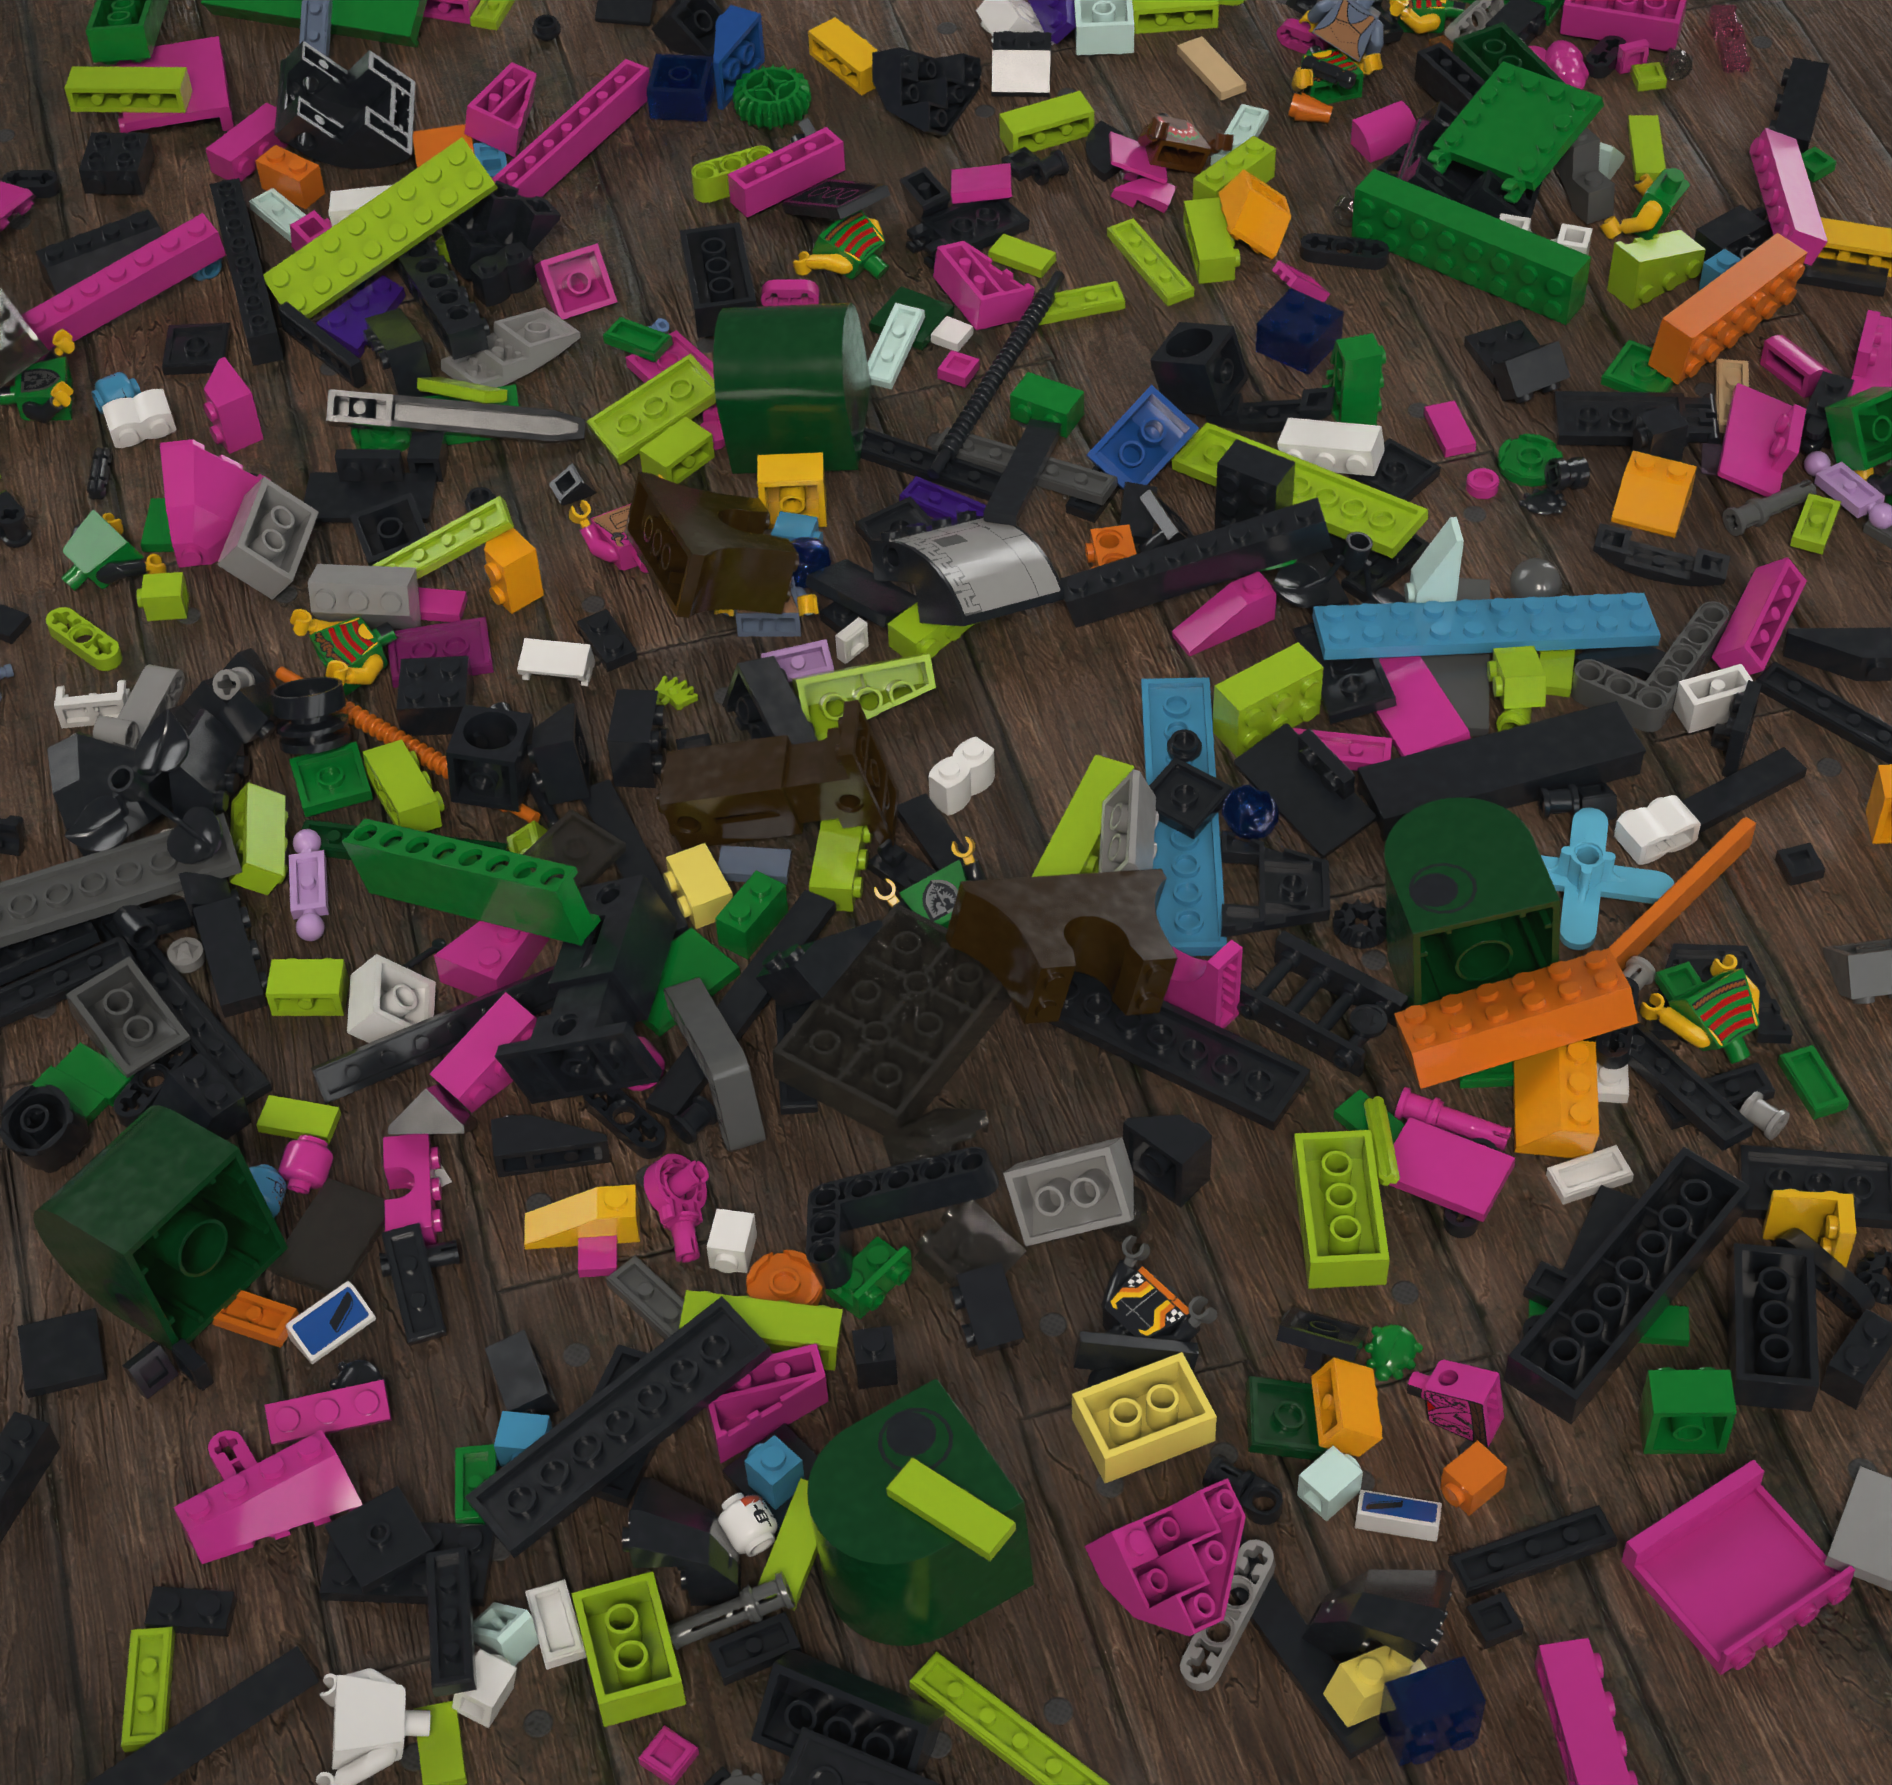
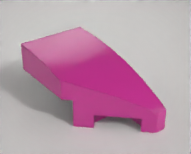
(1147, 191)

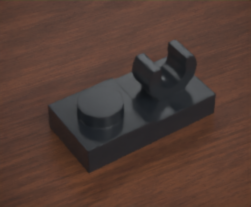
(898, 866)

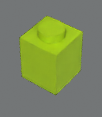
(164, 596)

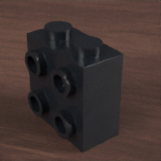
(117, 163)

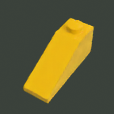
(586, 1214)

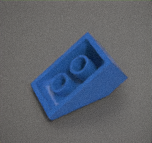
(736, 49)
(1143, 440)

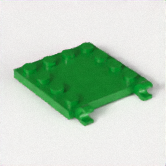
(1516, 128)

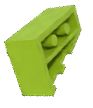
(1653, 266)

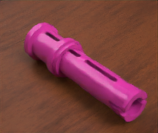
(1436, 1114)

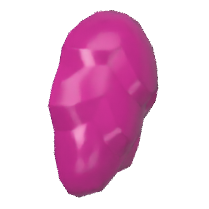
(1567, 63)

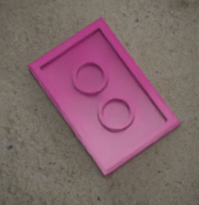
(1450, 1169)

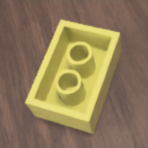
(1143, 1417)

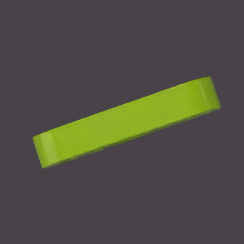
(88, 651)

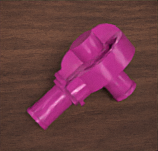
(668, 1197)

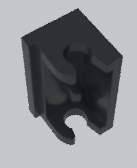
(521, 1375)

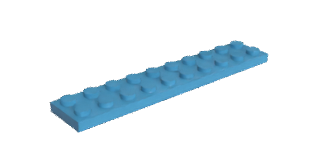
(1484, 624)
(1193, 867)

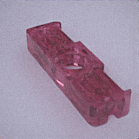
(1731, 52)

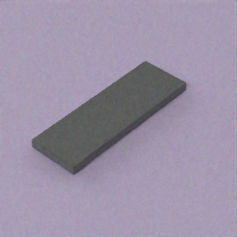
(1465, 675)

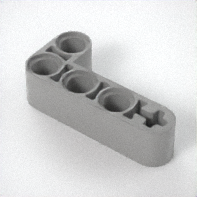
(152, 694)

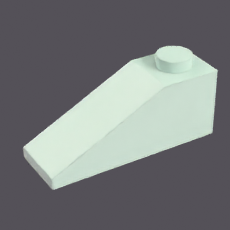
(1438, 568)

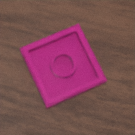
(981, 183)

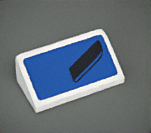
(329, 1322)
(1398, 1515)

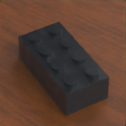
(716, 273)
(1773, 1327)

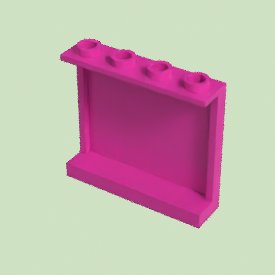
(207, 78)
(1734, 1570)

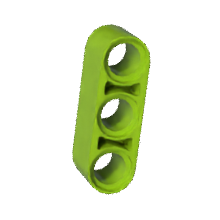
(711, 176)

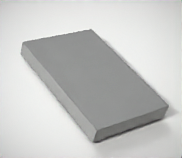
(1866, 1531)

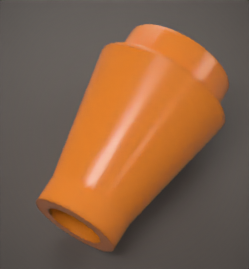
(1309, 109)

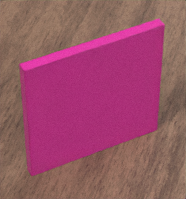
(1133, 159)

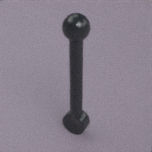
(437, 945)

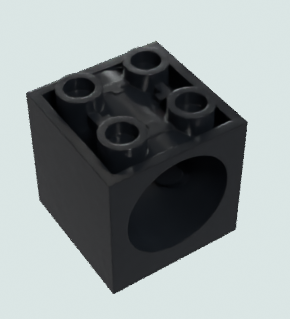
(1200, 368)
(490, 758)

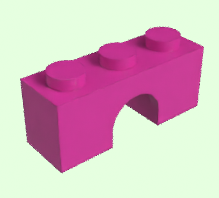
(411, 1165)

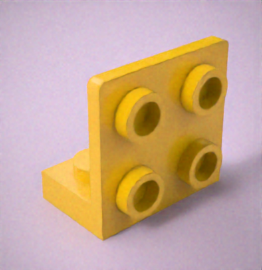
(1823, 1216)

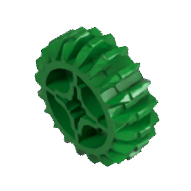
(771, 97)

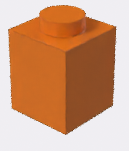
(1473, 1478)

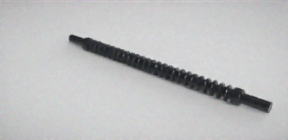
(995, 375)

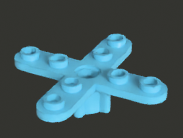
(1589, 873)

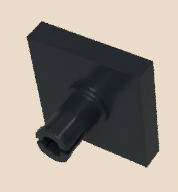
(1170, 522)

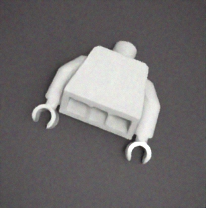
(368, 1725)

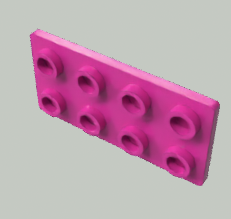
(1874, 354)
(1759, 440)

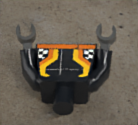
(1144, 1307)

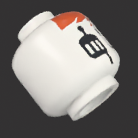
(748, 1524)

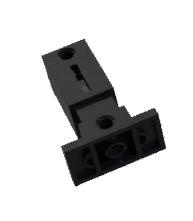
(600, 995)

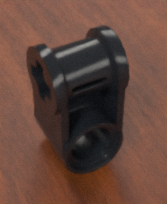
(12, 524)

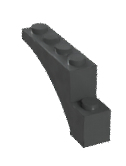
(1587, 188)

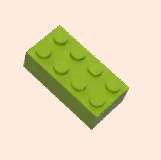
(1340, 1209)

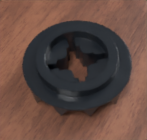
(1360, 935)
(1870, 1273)

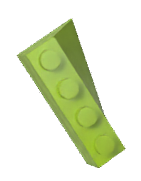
(874, 684)

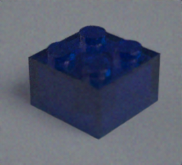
(681, 87)
(1299, 331)
(1432, 1711)

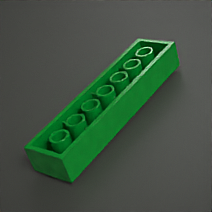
(1471, 246)

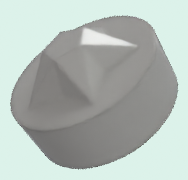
(186, 954)

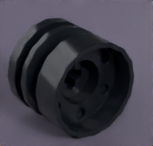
(311, 715)

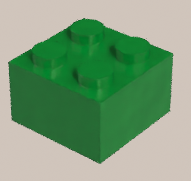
(1862, 428)
(1686, 1411)

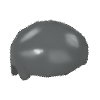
(1536, 579)

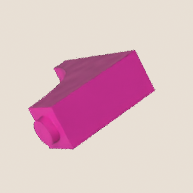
(1208, 987)

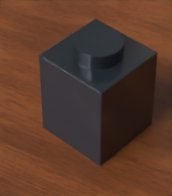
(428, 453)
(874, 1357)

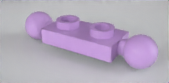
(1849, 488)
(308, 885)

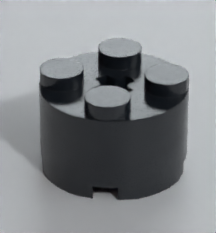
(43, 1127)

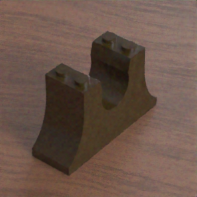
(709, 548)
(1049, 926)

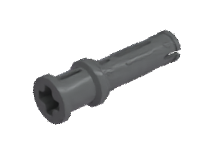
(1758, 511)
(754, 1610)

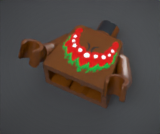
(1179, 144)

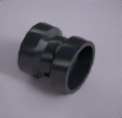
(1570, 473)

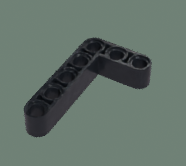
(884, 1196)

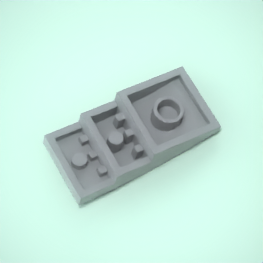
(515, 349)

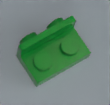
(873, 1275)

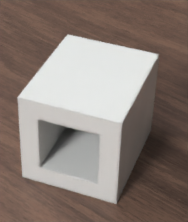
(731, 1241)
(494, 1684)

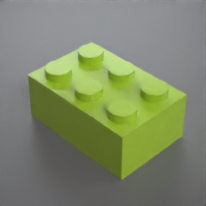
(1266, 697)
(629, 1649)

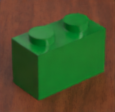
(1047, 401)
(751, 914)

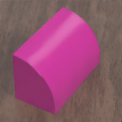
(1382, 131)
(1791, 365)

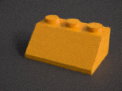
(1557, 1102)

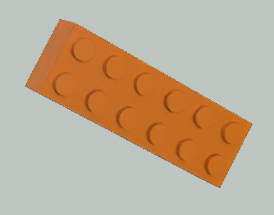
(1727, 308)
(1516, 1017)

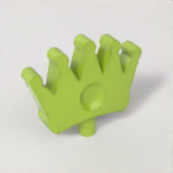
(676, 693)

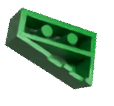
(1357, 379)

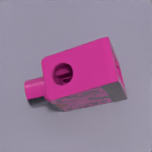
(1461, 1399)

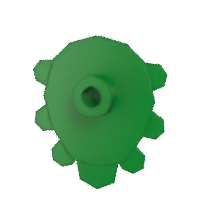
(1392, 1351)

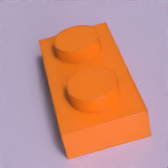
(257, 1318)

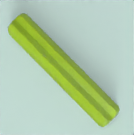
(1382, 1140)

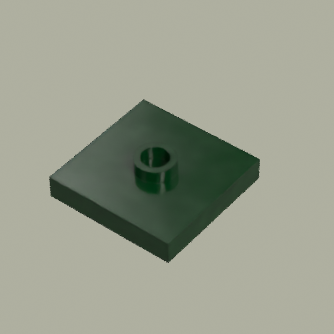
(934, 311)
(1282, 1418)

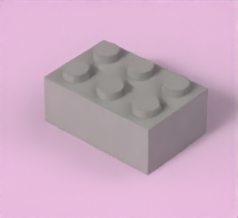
(268, 538)

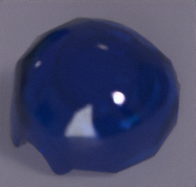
(812, 557)
(1250, 812)

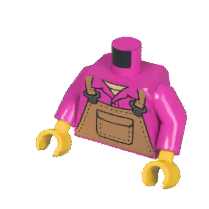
(607, 537)

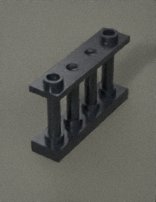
(1325, 973)

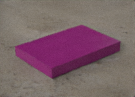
(443, 640)

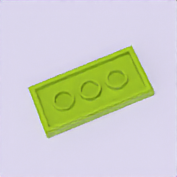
(653, 408)

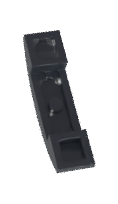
(1273, 415)
(1657, 563)

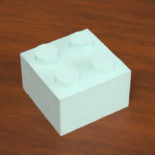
(1104, 27)

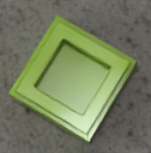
(1648, 76)

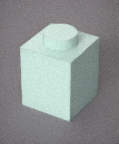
(1330, 1482)

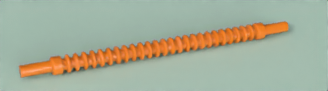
(384, 732)

